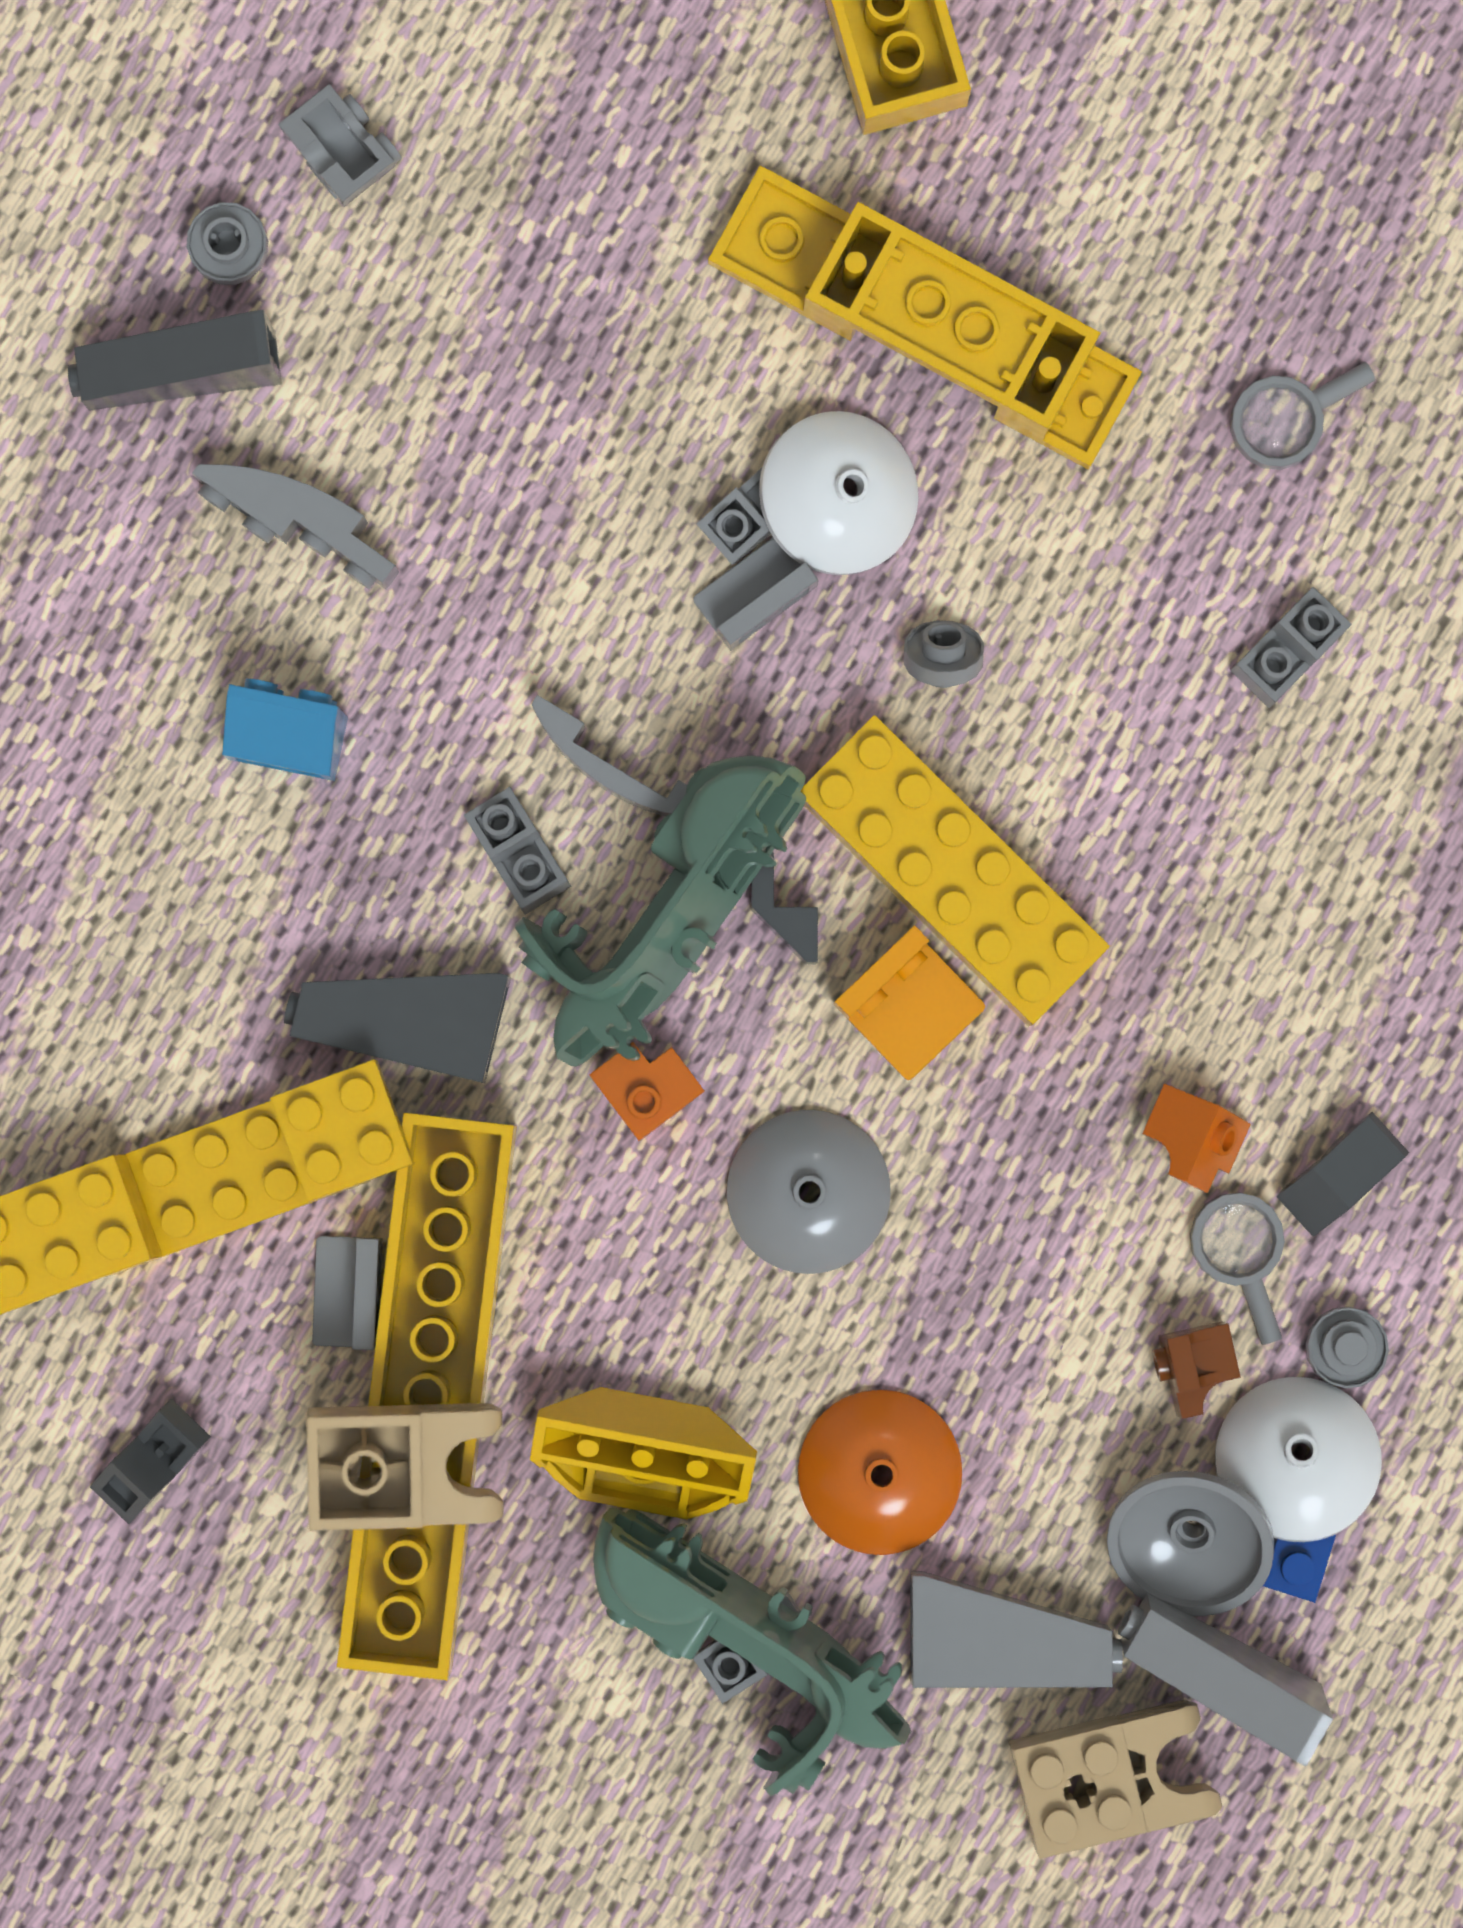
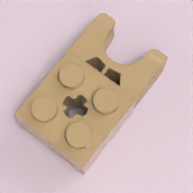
(413, 1478)
(1121, 1760)

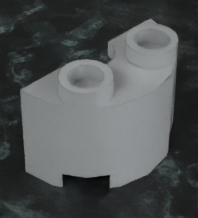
(338, 146)

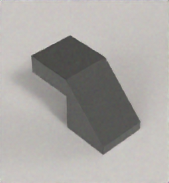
(792, 925)
(1343, 1174)
(150, 1461)

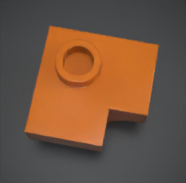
(646, 1091)
(1197, 1136)

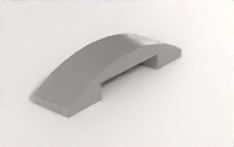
(566, 731)

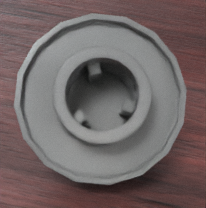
(227, 243)
(943, 653)
(1347, 1347)

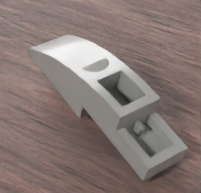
(281, 505)

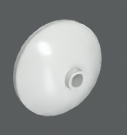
(807, 501)
(1309, 1496)

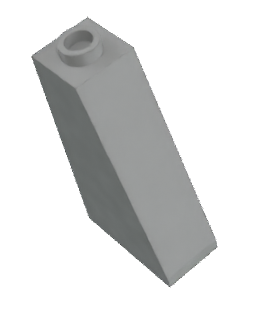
(997, 1641)
(1228, 1677)

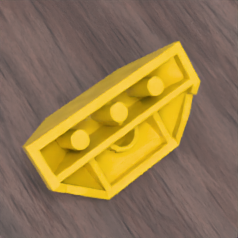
(643, 1453)

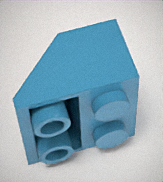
(282, 730)

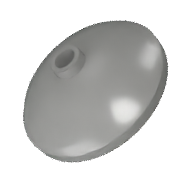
(767, 1183)
(1184, 1564)

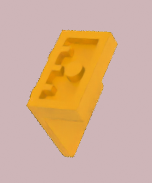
(910, 1004)

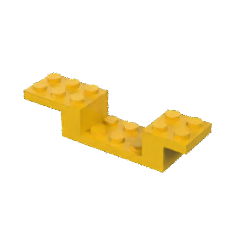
(929, 307)
(198, 1185)

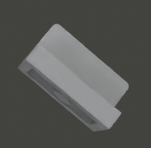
(754, 593)
(347, 1291)

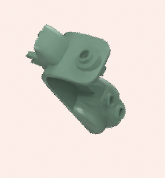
(717, 845)
(683, 1595)

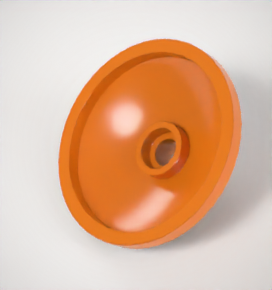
(870, 1432)

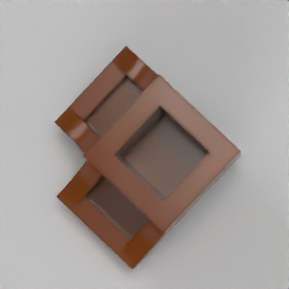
(1195, 1363)

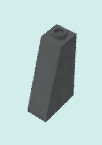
(178, 362)
(416, 1021)

